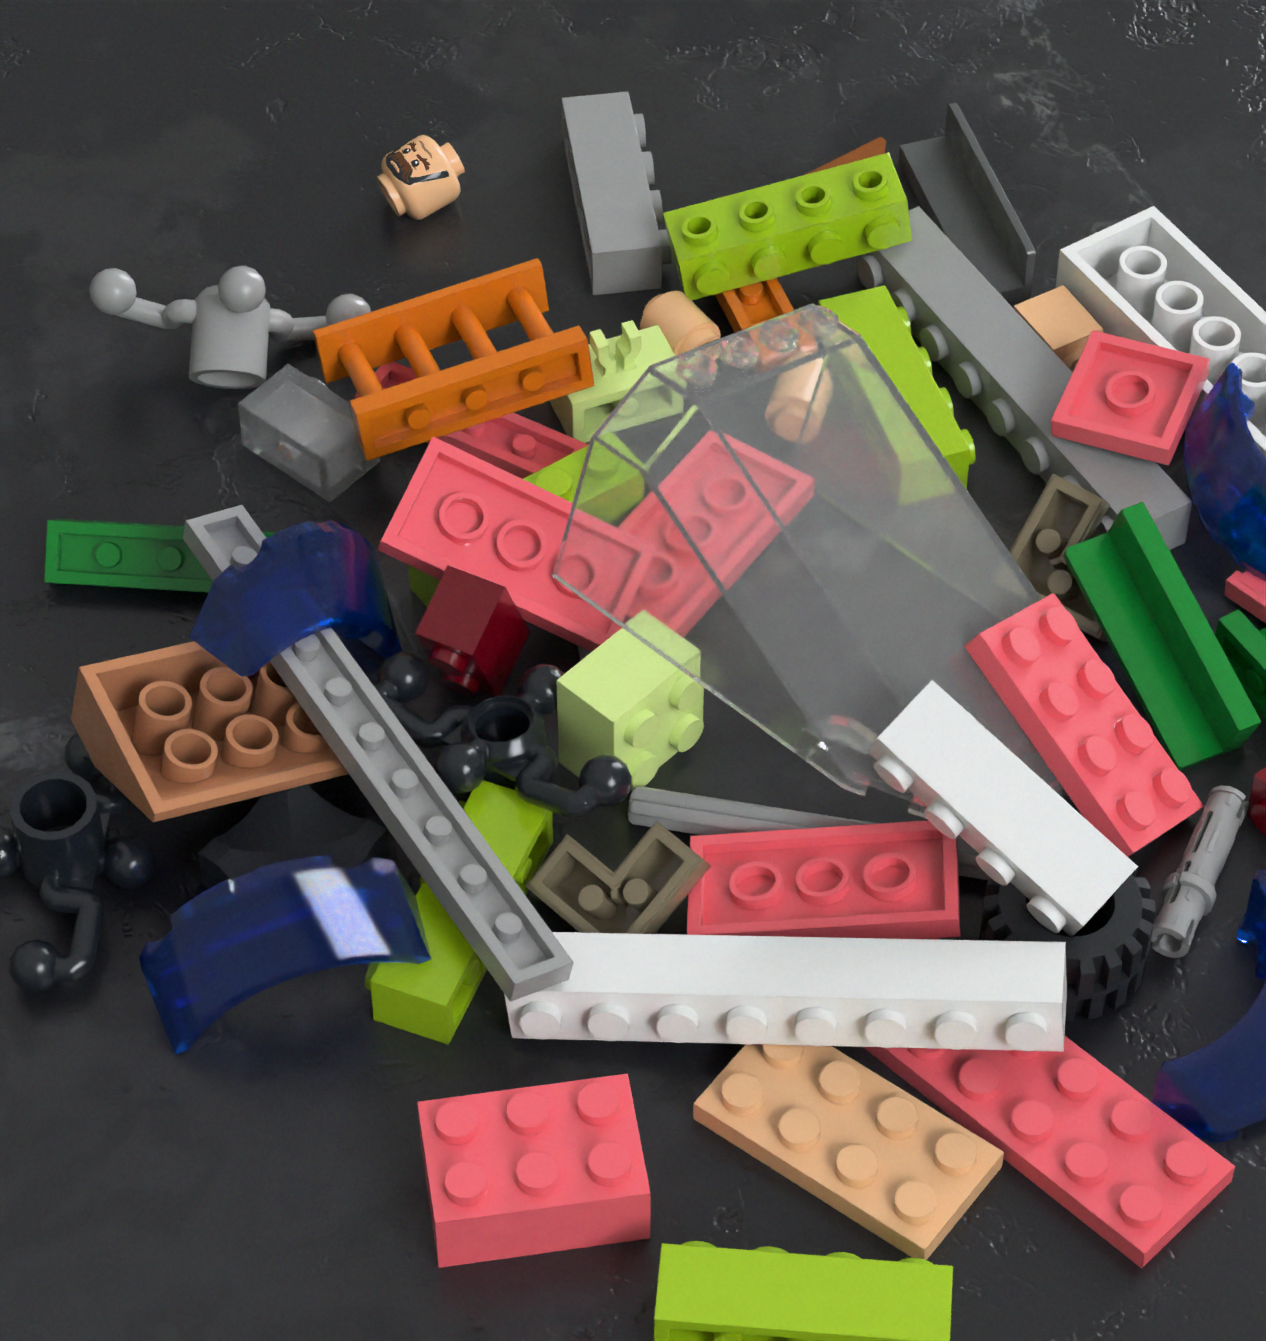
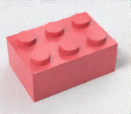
(534, 1170)

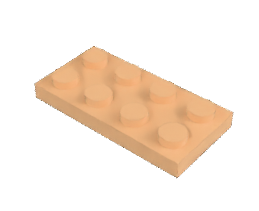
(851, 1140)

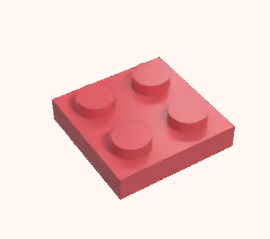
(1130, 397)

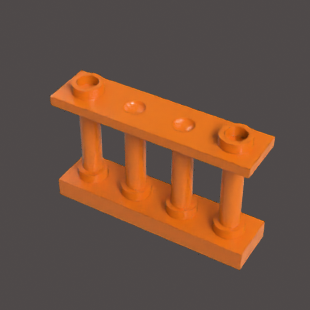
(465, 393)

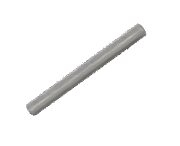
(719, 816)

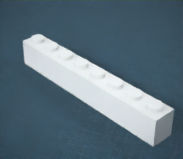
(803, 992)

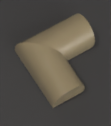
(1060, 520)
(630, 899)

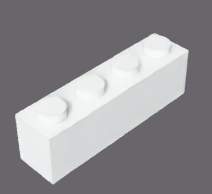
(1000, 810)

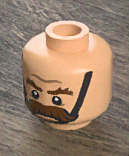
(420, 177)

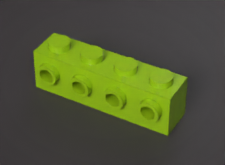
(852, 214)

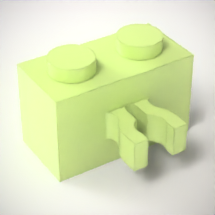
(615, 368)

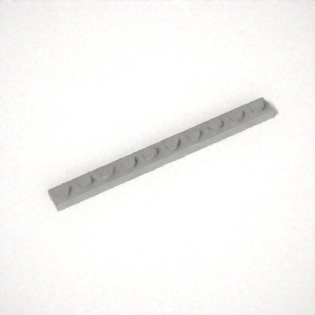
(401, 785)

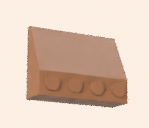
(193, 733)

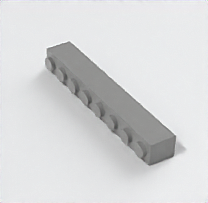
(1011, 373)

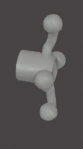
(227, 322)

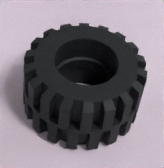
(1099, 964)

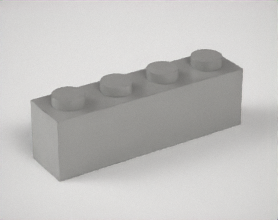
(613, 193)

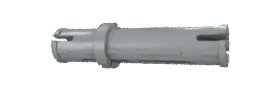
(1191, 889)

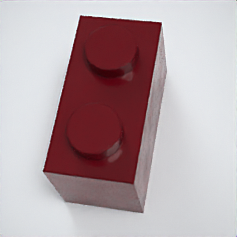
(472, 633)

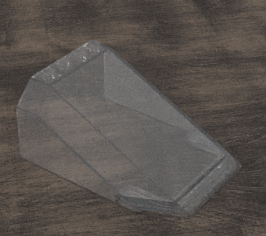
(794, 543)

